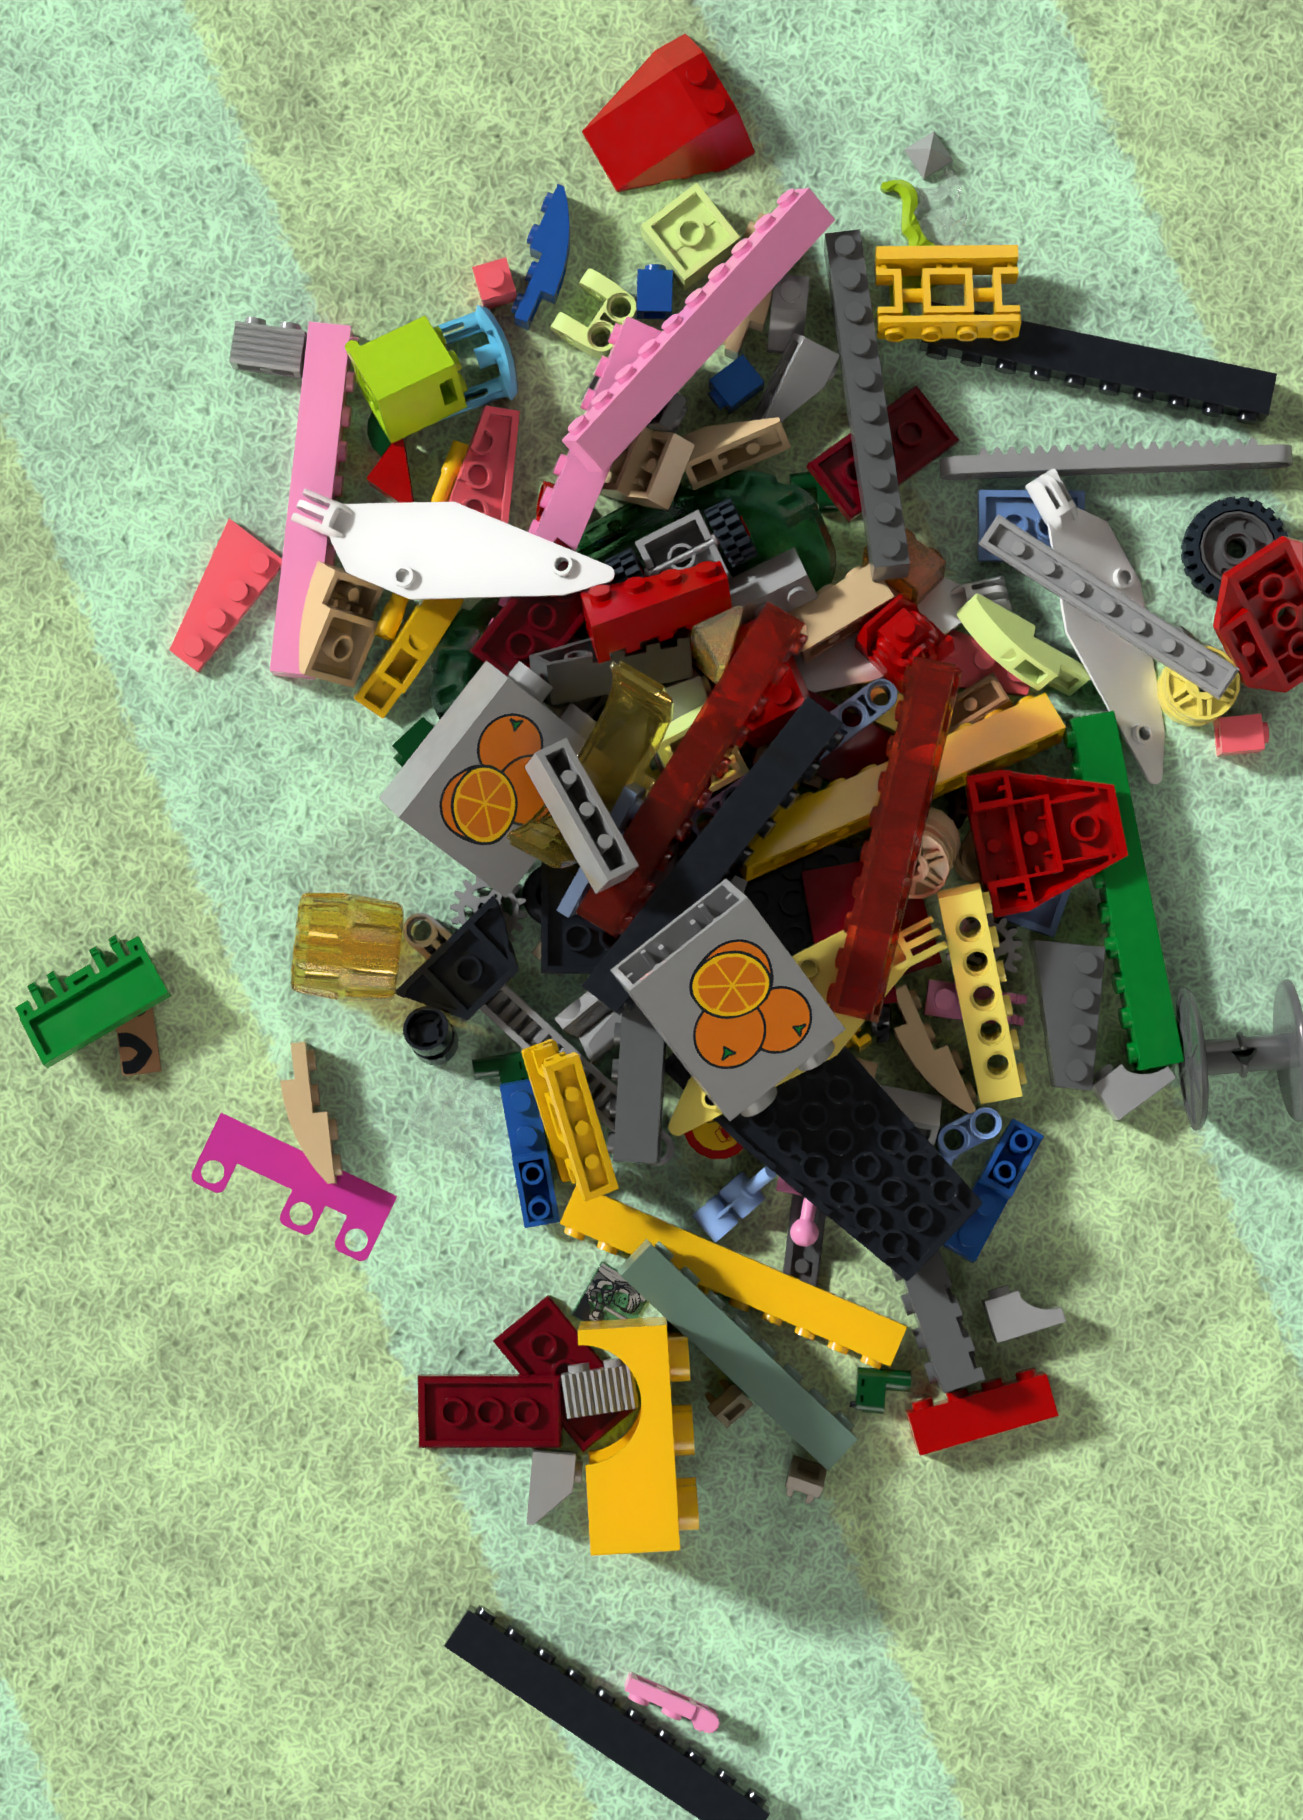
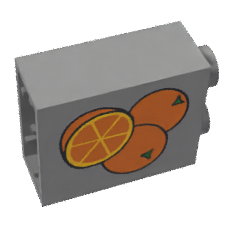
(470, 777)
(730, 1001)

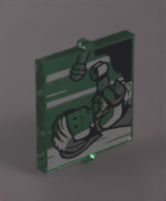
(608, 1297)

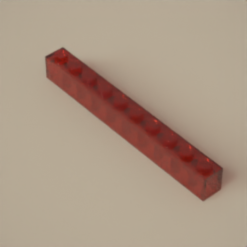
(697, 763)
(895, 839)

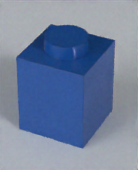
(654, 292)
(735, 385)

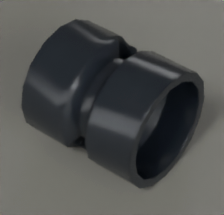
(430, 1035)

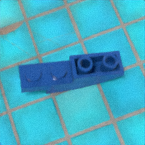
(551, 246)
(529, 1154)
(995, 1187)

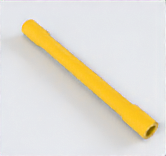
(395, 608)

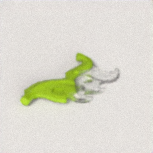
(926, 219)

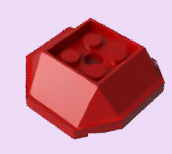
(1247, 612)

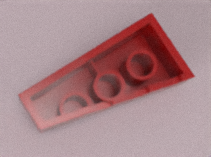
(653, 606)

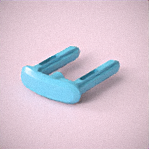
(495, 352)

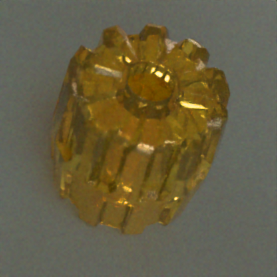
(347, 947)

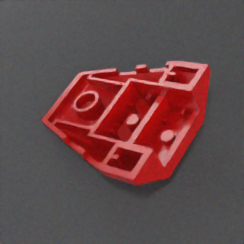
(668, 122)
(1040, 835)

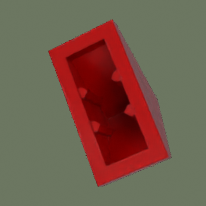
(392, 474)

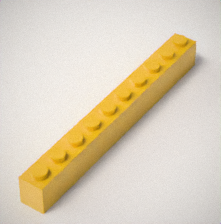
(846, 804)
(740, 1278)

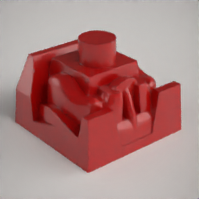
(897, 636)

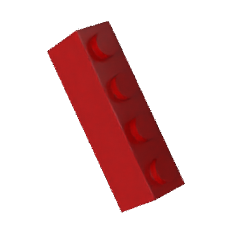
(981, 1412)

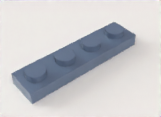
(624, 809)

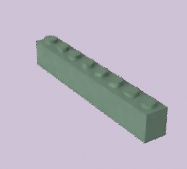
(737, 1354)

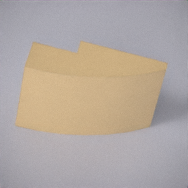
(649, 469)
(337, 625)

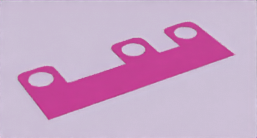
(359, 1200)

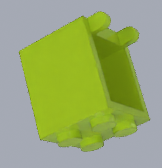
(408, 378)

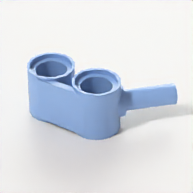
(970, 1135)
(732, 1202)

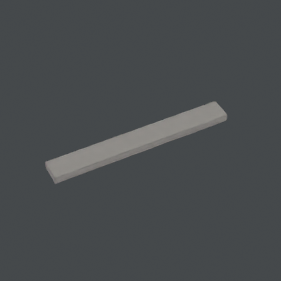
(1108, 607)

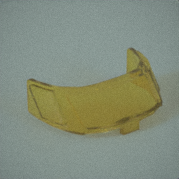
(612, 757)

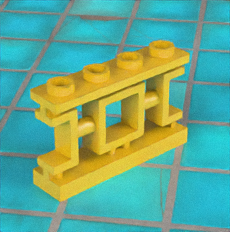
(947, 267)
(570, 1119)

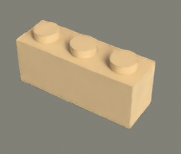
(841, 610)

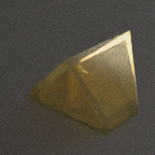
(714, 642)

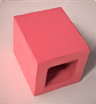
(495, 283)
(1240, 734)

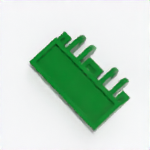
(93, 1002)

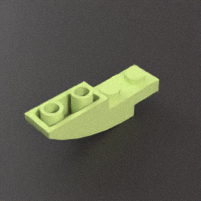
(1015, 648)

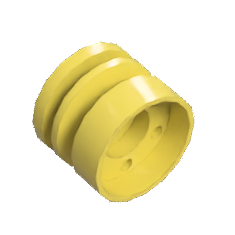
(1187, 705)

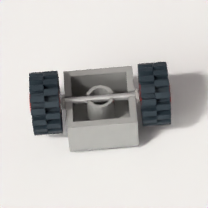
(689, 543)

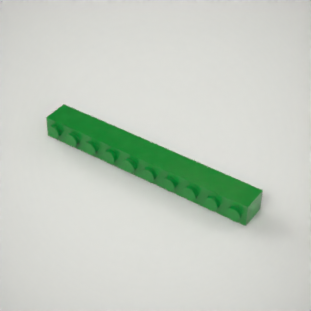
(1127, 905)

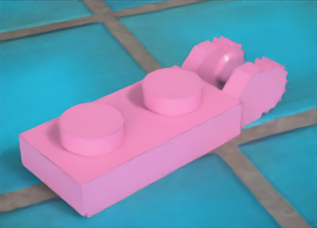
(944, 1002)
(674, 1704)

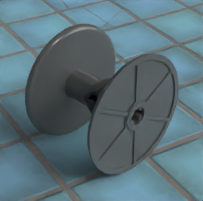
(1241, 1053)

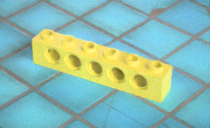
(991, 1082)

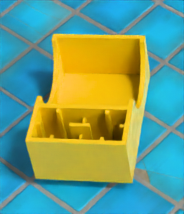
(633, 1482)

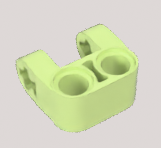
(610, 295)

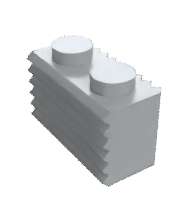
(268, 348)
(599, 1389)

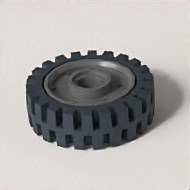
(1216, 526)

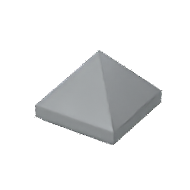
(928, 155)

